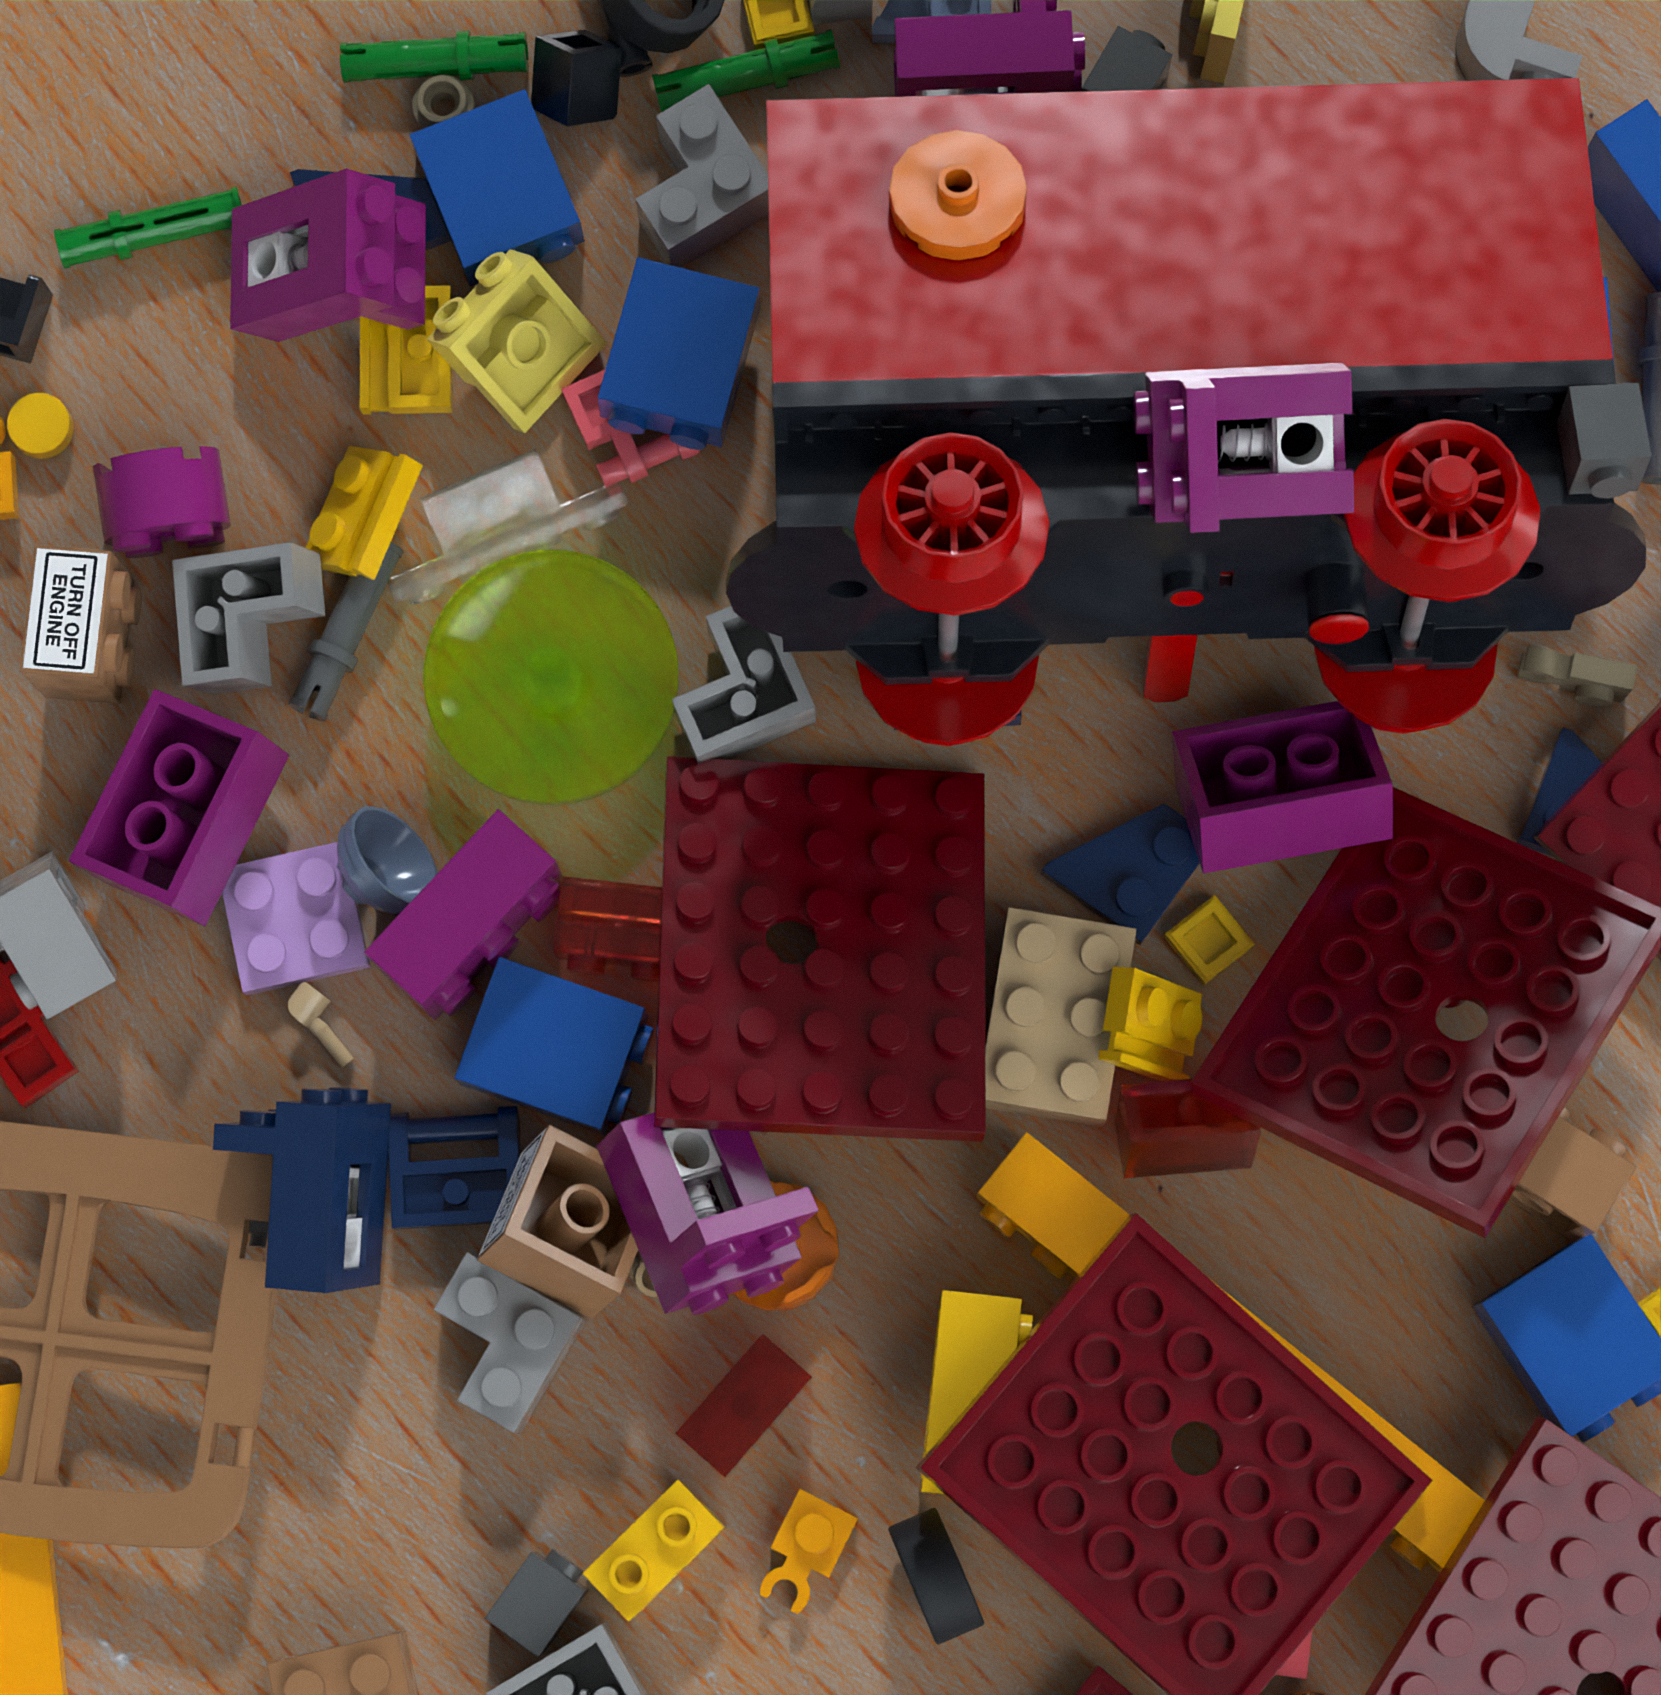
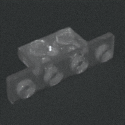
(496, 516)

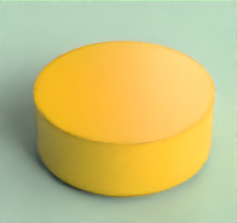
(40, 425)

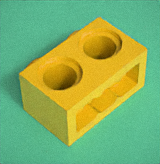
(654, 1550)

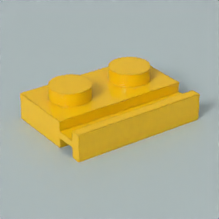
(402, 368)
(362, 511)
(1150, 1024)

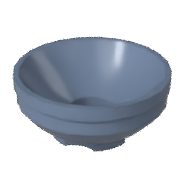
(382, 860)

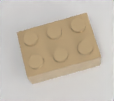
(1052, 1016)

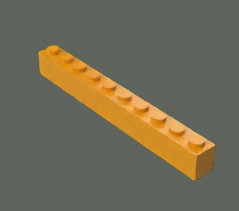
(1071, 1224)

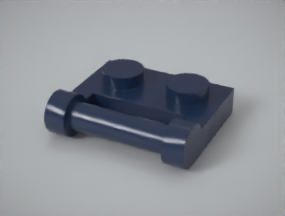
(452, 1189)

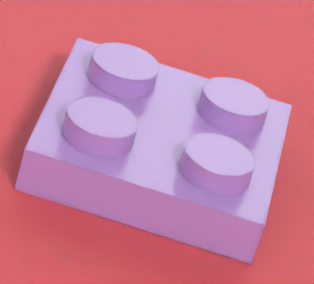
(293, 920)

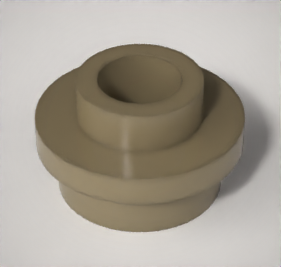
(438, 89)

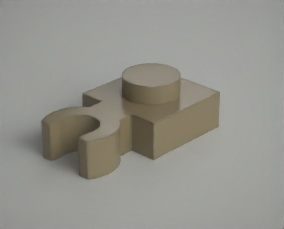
(1591, 678)

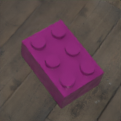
(1281, 786)
(179, 807)
(468, 916)

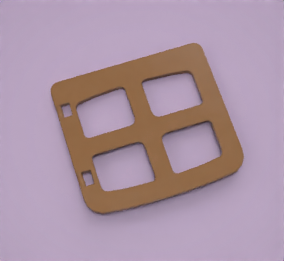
(60, 1338)

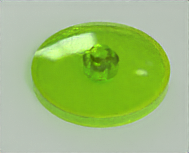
(551, 677)

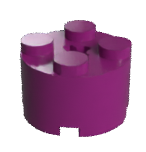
(162, 499)

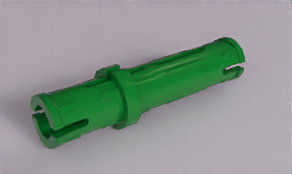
(421, 58)
(750, 69)
(146, 228)

